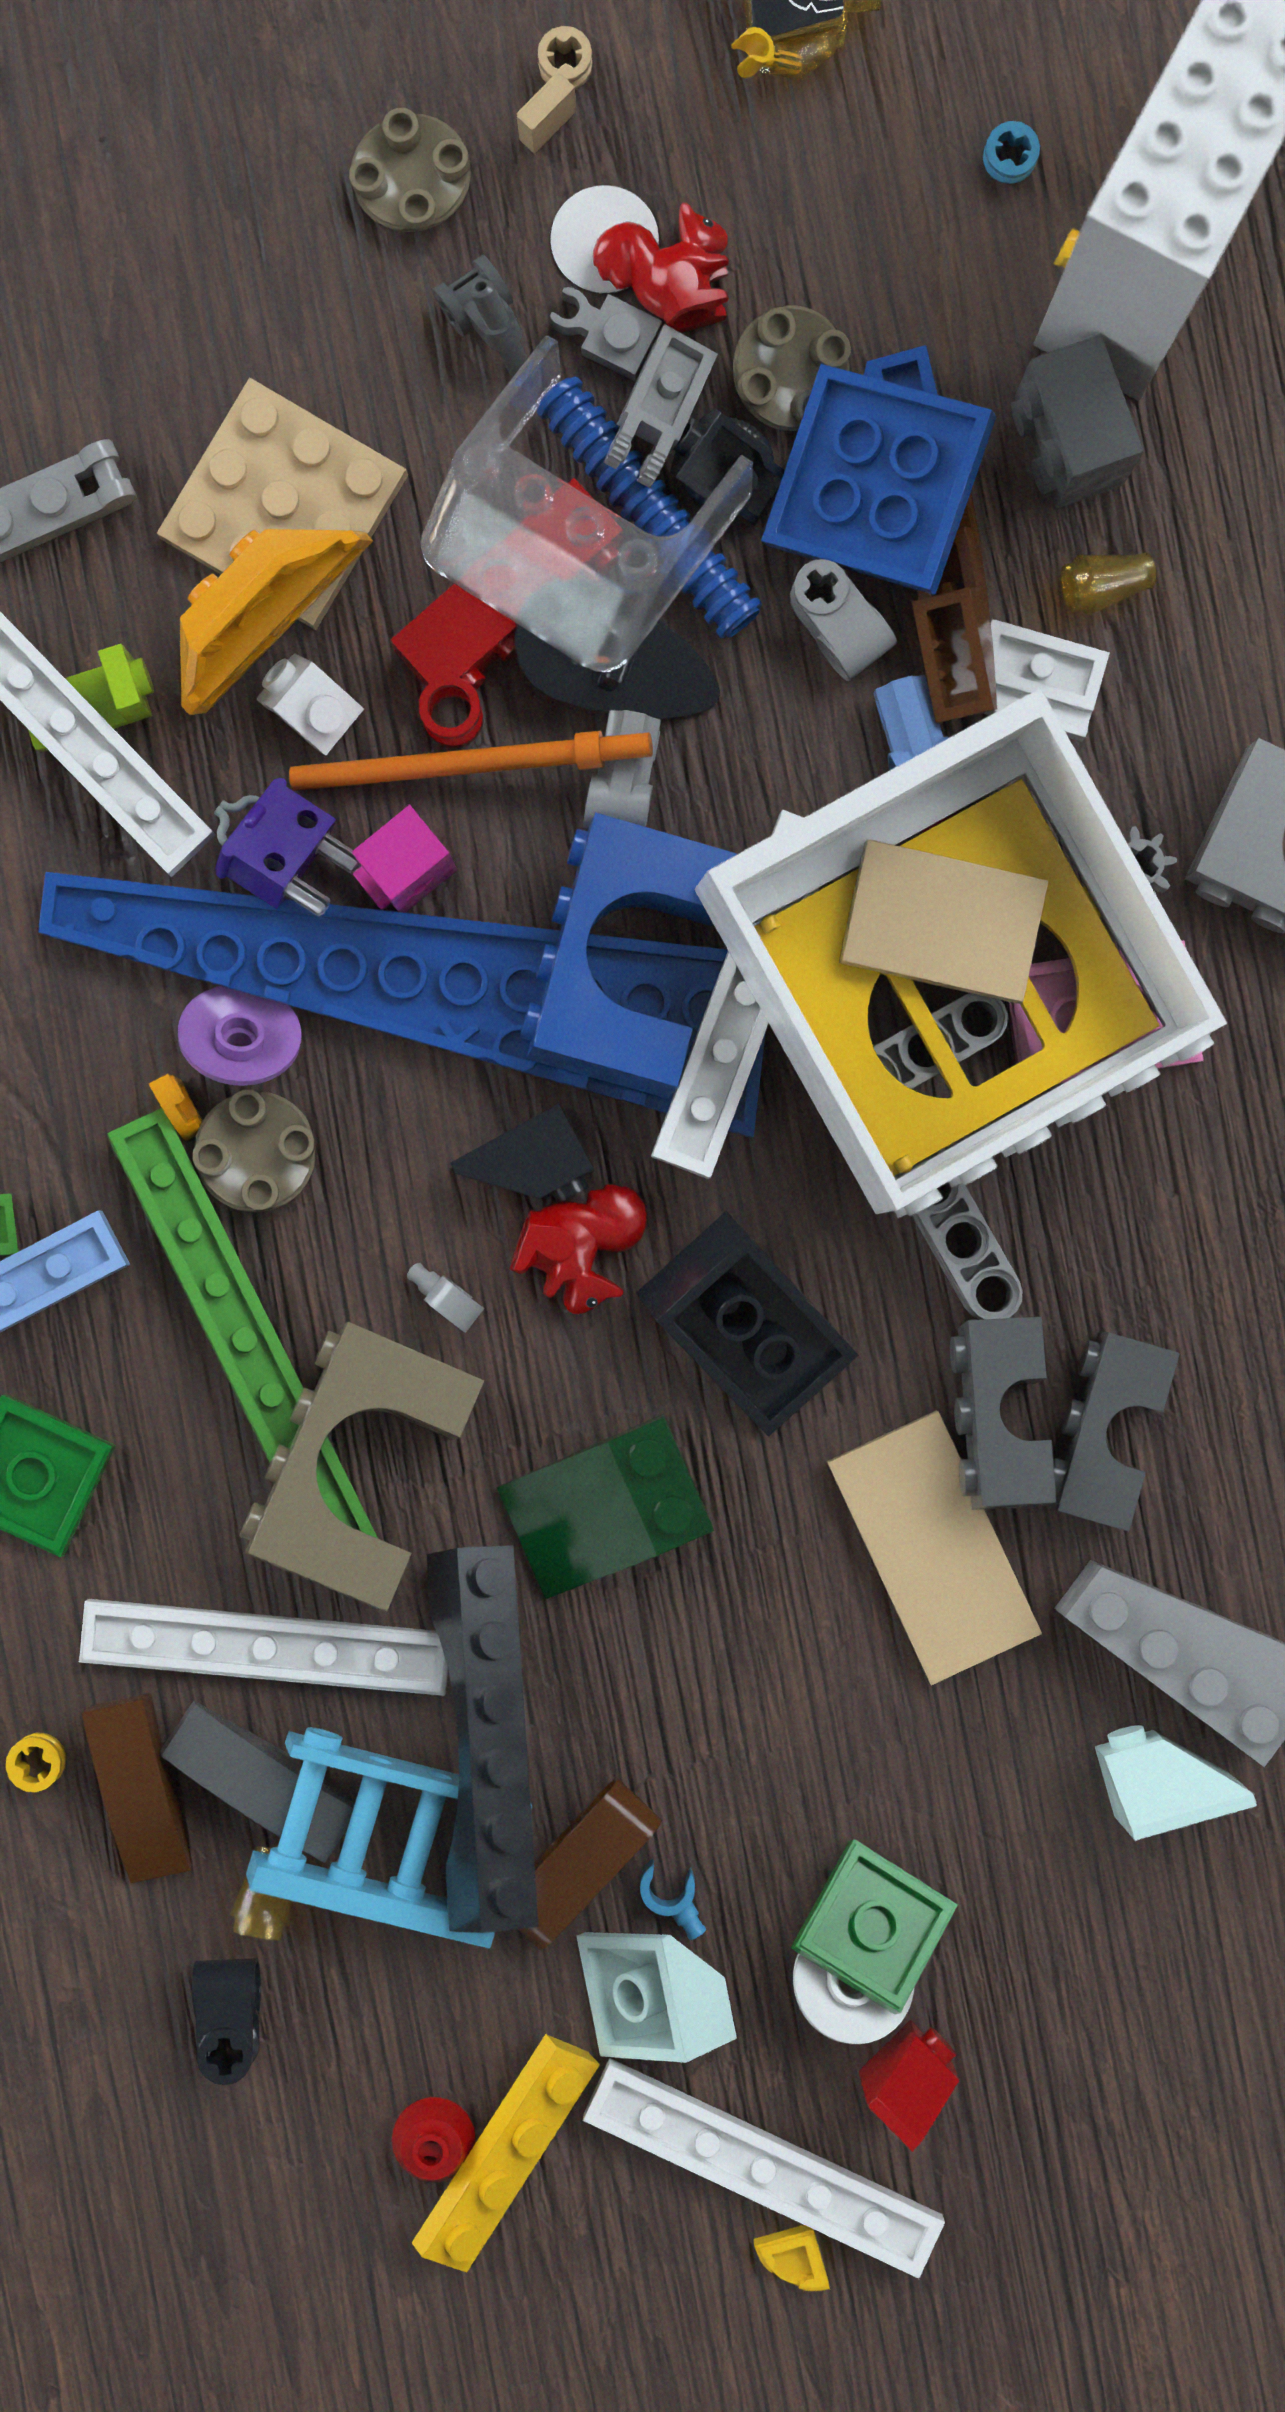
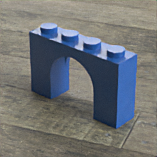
(577, 1023)

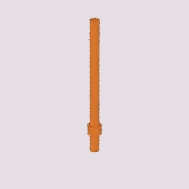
(586, 750)

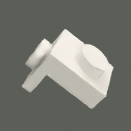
(309, 702)

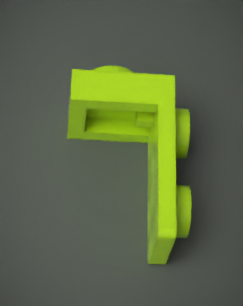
(114, 689)

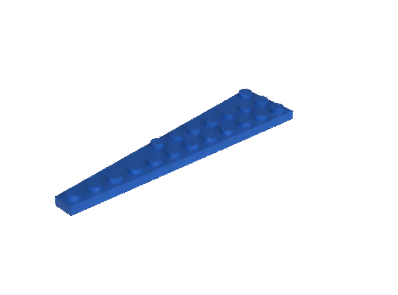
(388, 971)

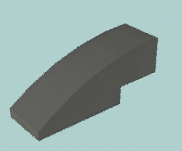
(253, 1776)

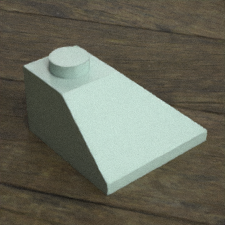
(1164, 1785)
(653, 1997)

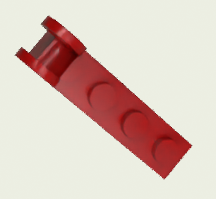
(451, 649)

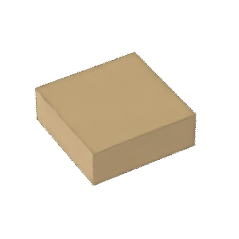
(546, 112)

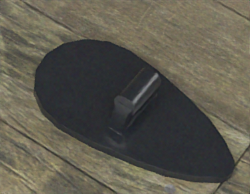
(659, 679)

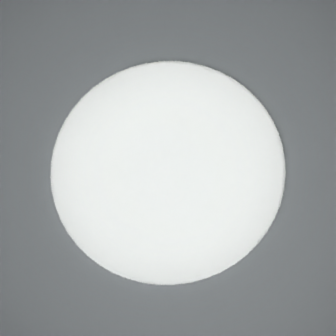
(583, 221)

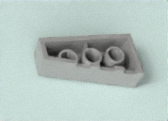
(1197, 1657)

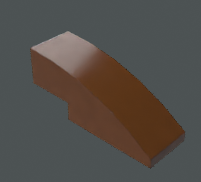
(137, 1787)

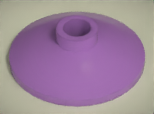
(230, 1018)

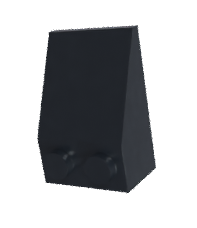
(746, 1324)

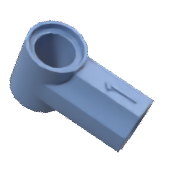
(907, 718)

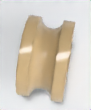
(564, 39)

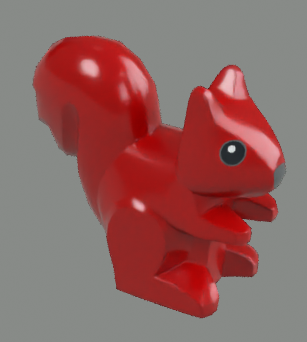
(670, 279)
(566, 1240)

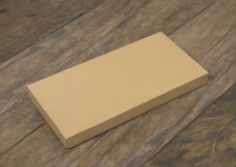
(933, 1549)

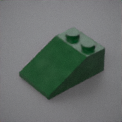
(606, 1507)

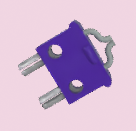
(278, 845)

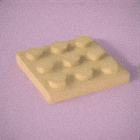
(279, 471)

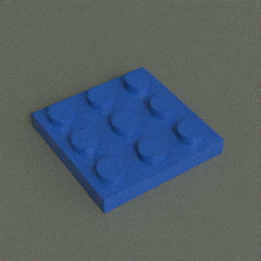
(878, 478)

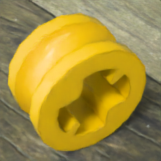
(19, 1771)

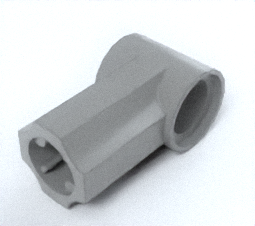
(623, 785)

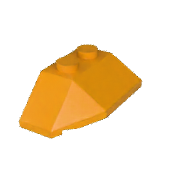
(254, 603)

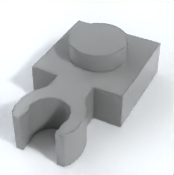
(615, 335)

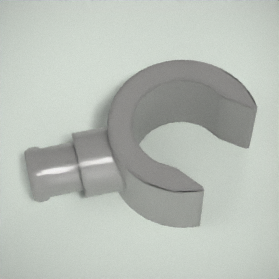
(445, 1297)

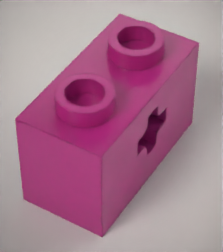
(402, 862)

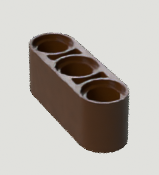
(588, 1858)

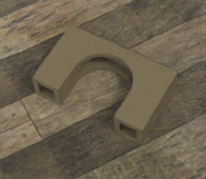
(295, 1524)

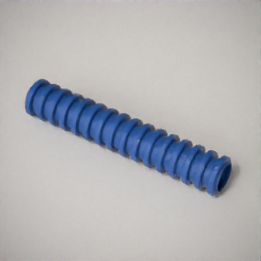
(649, 508)

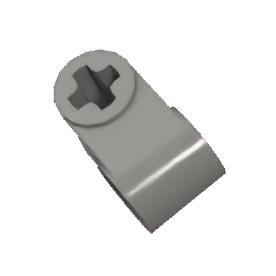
(848, 627)

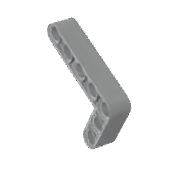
(957, 1202)

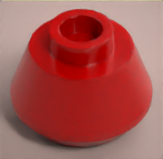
(433, 2138)

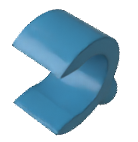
(680, 1908)

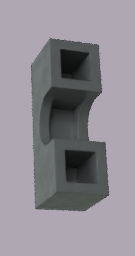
(1117, 1376)
(1000, 1466)

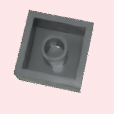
(1076, 422)

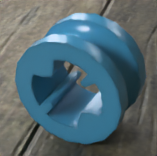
(1016, 134)

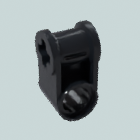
(226, 2006)

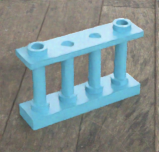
(344, 1884)

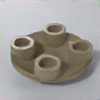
(410, 171)
(780, 362)
(255, 1151)

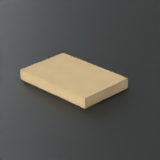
(943, 921)

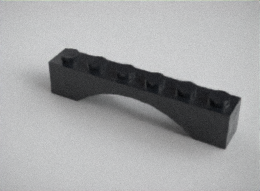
(492, 1841)

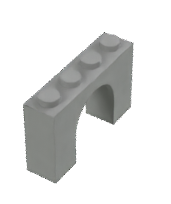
(1243, 845)

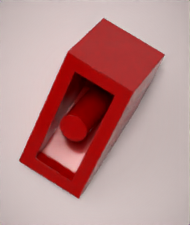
(910, 2082)

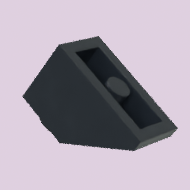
(531, 1159)

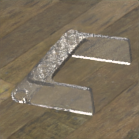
(552, 551)

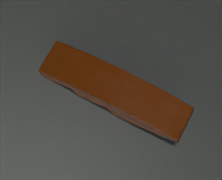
(957, 630)

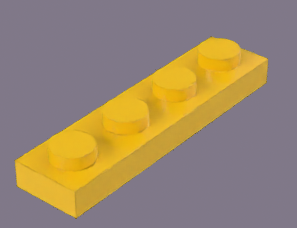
(505, 2154)

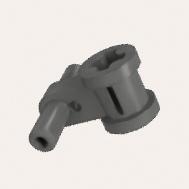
(482, 303)

